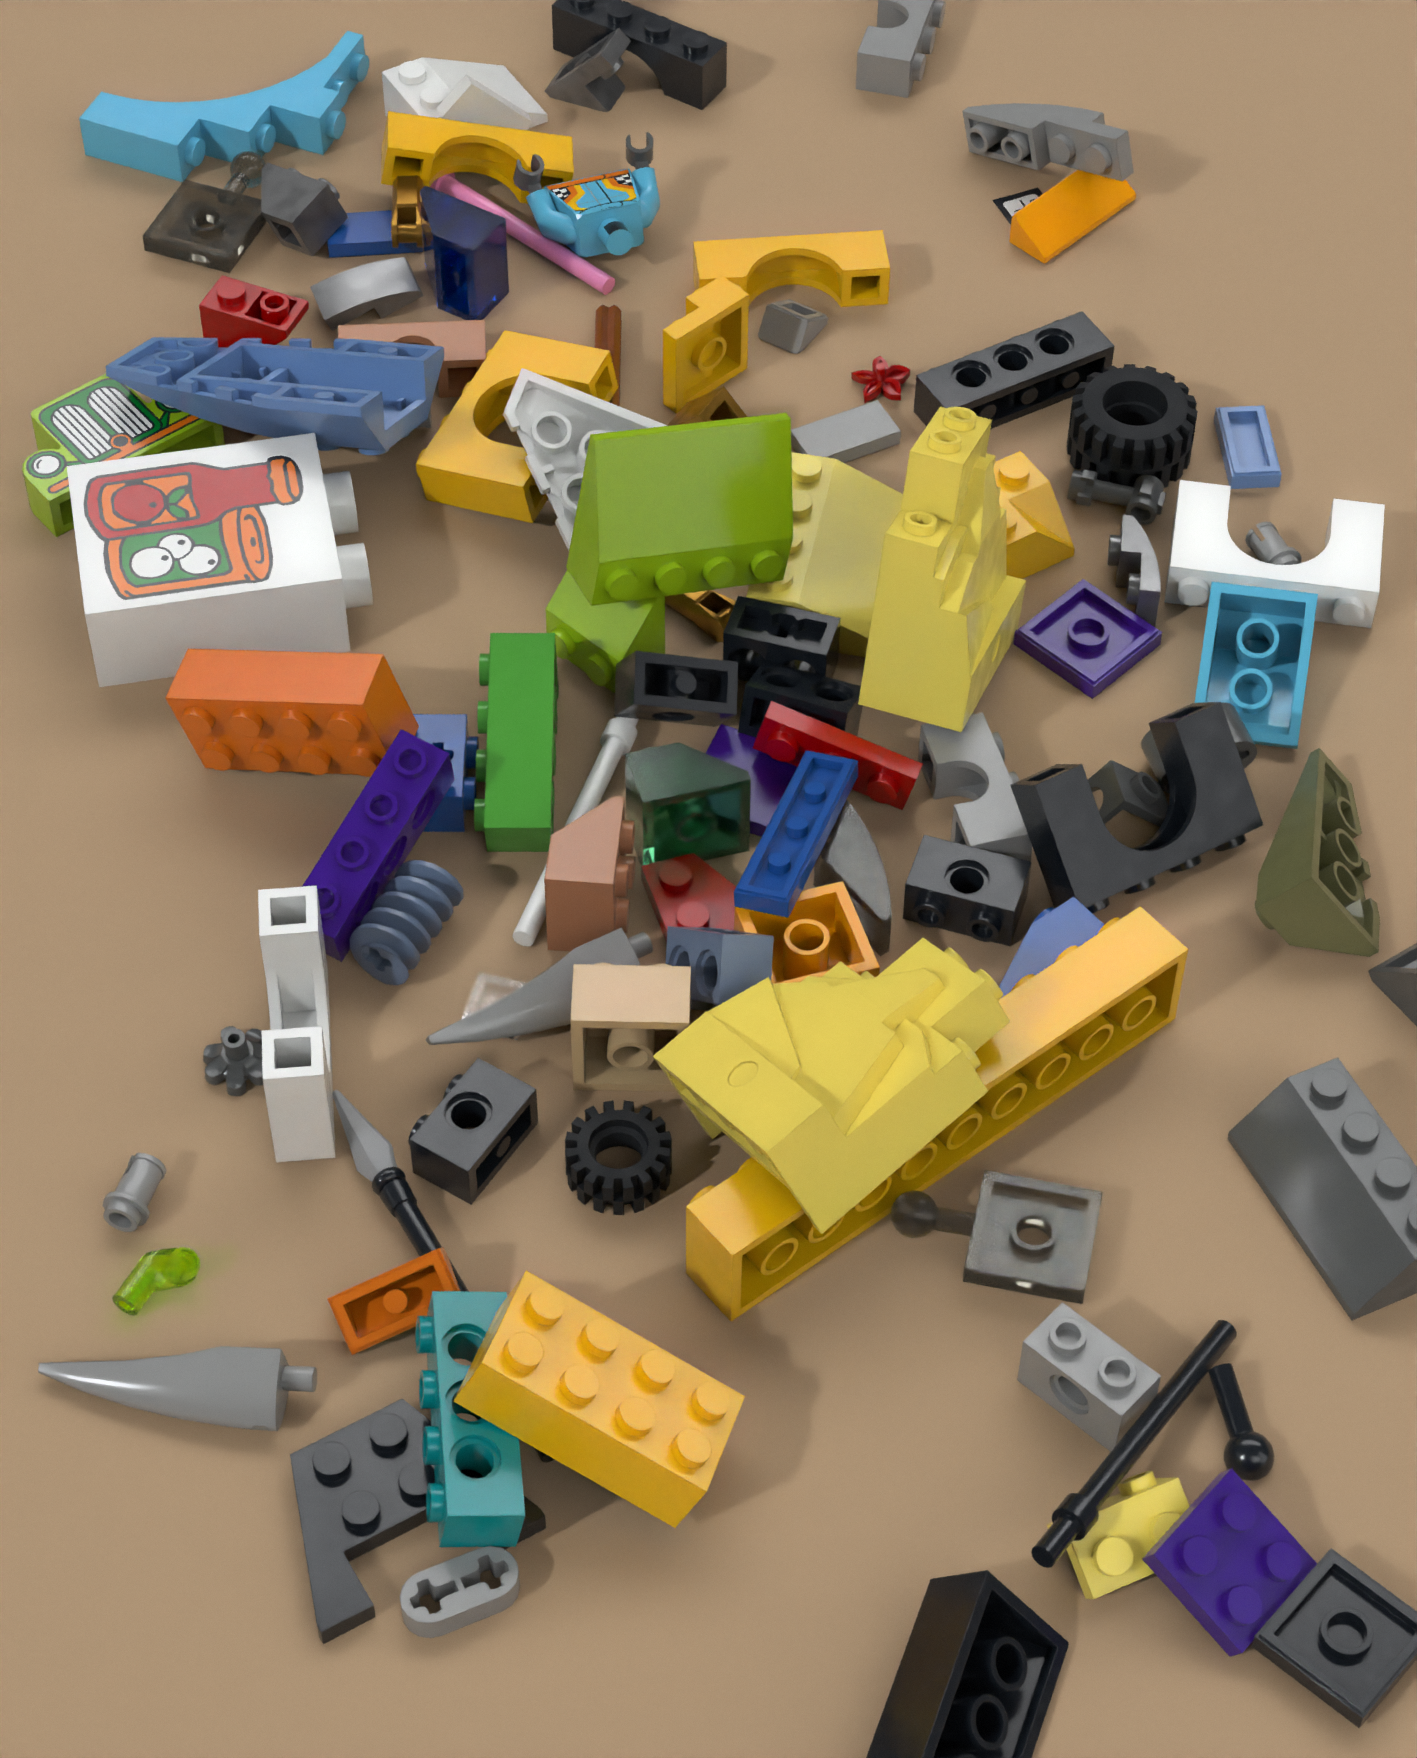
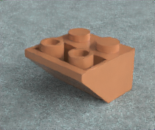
(589, 876)

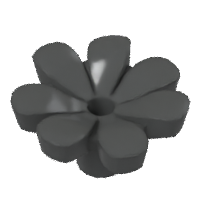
(235, 1060)

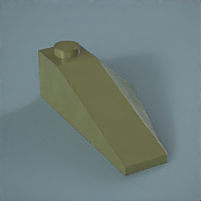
(1314, 870)

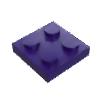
(1229, 1562)

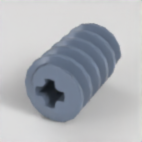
(405, 920)

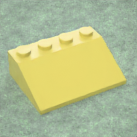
(834, 546)

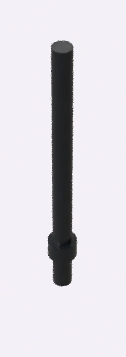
(1080, 1510)

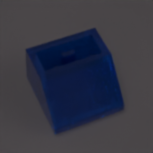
(464, 255)

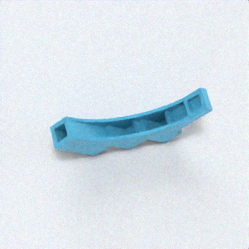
(177, 135)

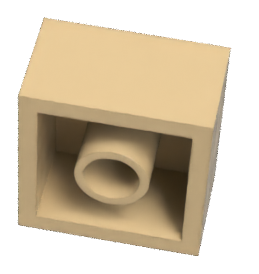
(623, 1020)

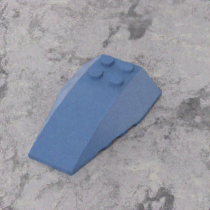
(346, 394)

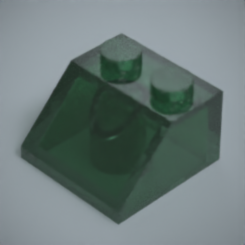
(686, 804)

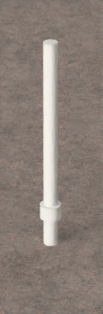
(615, 742)

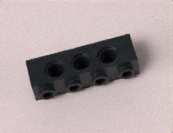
(1017, 373)

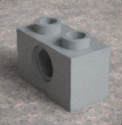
(1086, 1376)

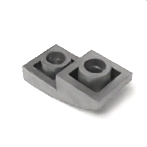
(376, 285)
(1136, 568)

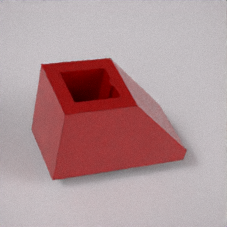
(248, 311)

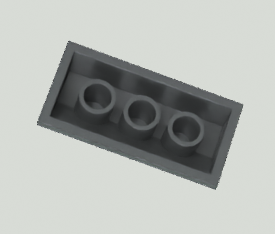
(1337, 1184)

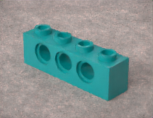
(466, 1508)

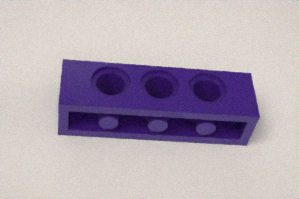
(378, 835)

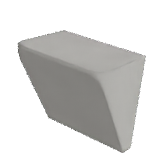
(791, 325)

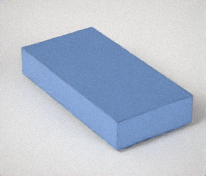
(1247, 447)

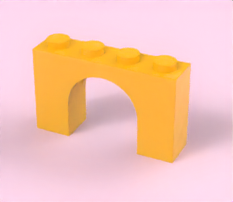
(491, 476)

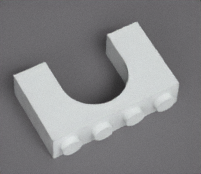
(1342, 574)
(299, 1037)

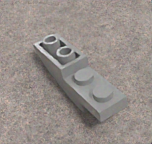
(1049, 133)

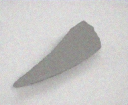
(546, 998)
(206, 1386)

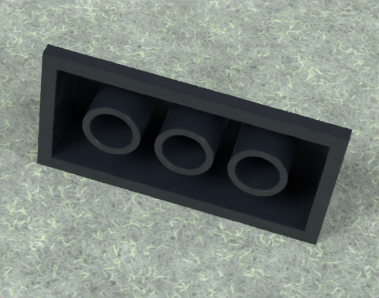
(971, 1675)

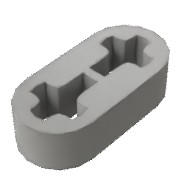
(460, 1591)

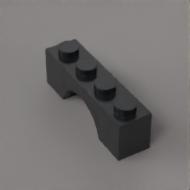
(683, 59)

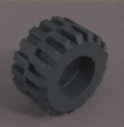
(1132, 425)

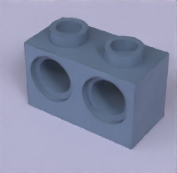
(720, 961)

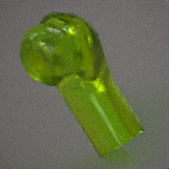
(154, 1273)

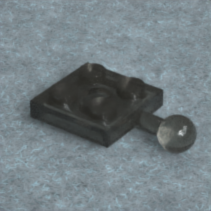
(182, 224)
(996, 1252)

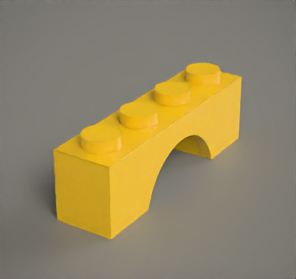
(445, 146)
(842, 264)

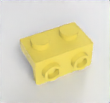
(1126, 1532)

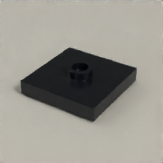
(1342, 1637)

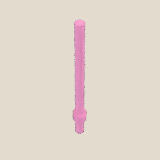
(529, 236)

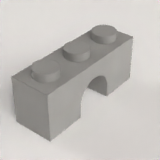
(897, 48)
(974, 768)

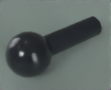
(1246, 1451)

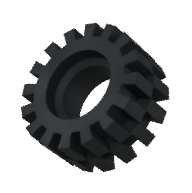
(622, 1185)

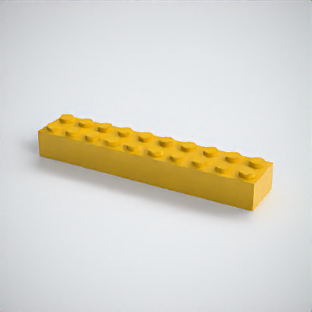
(1062, 1029)

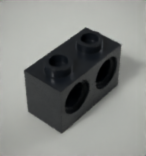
(780, 635)
(800, 690)

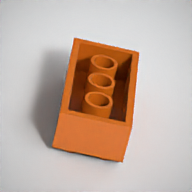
(289, 710)

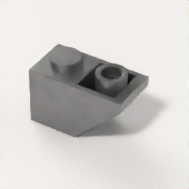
(300, 208)

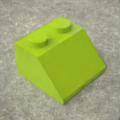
(603, 634)

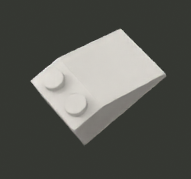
(424, 83)

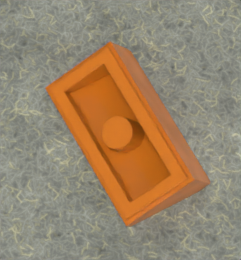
(391, 1300)

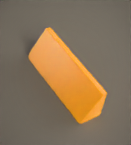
(1067, 213)

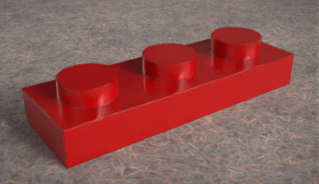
(881, 772)

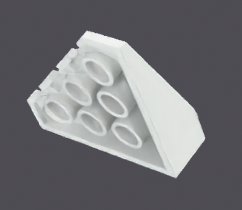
(556, 431)

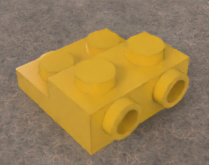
(706, 343)

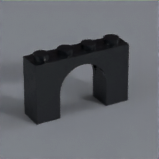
(1206, 811)

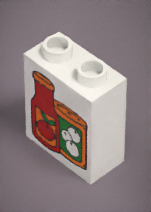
(214, 555)

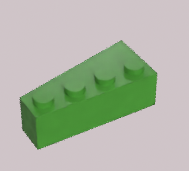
(520, 742)

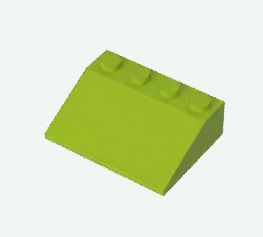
(684, 509)

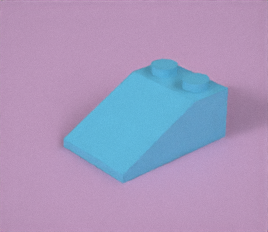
(1258, 658)

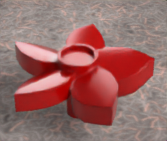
(882, 379)

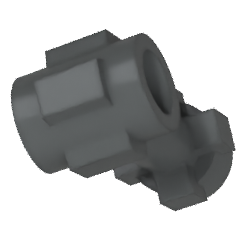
(1142, 500)

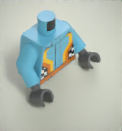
(596, 211)

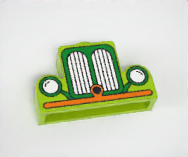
(99, 425)

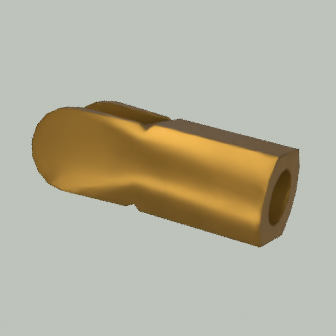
(406, 211)
(706, 609)

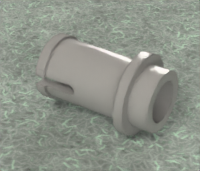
(1272, 548)
(129, 1203)

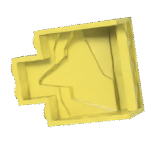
(942, 581)
(840, 1071)

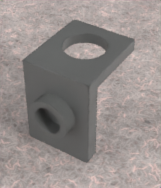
(1129, 792)

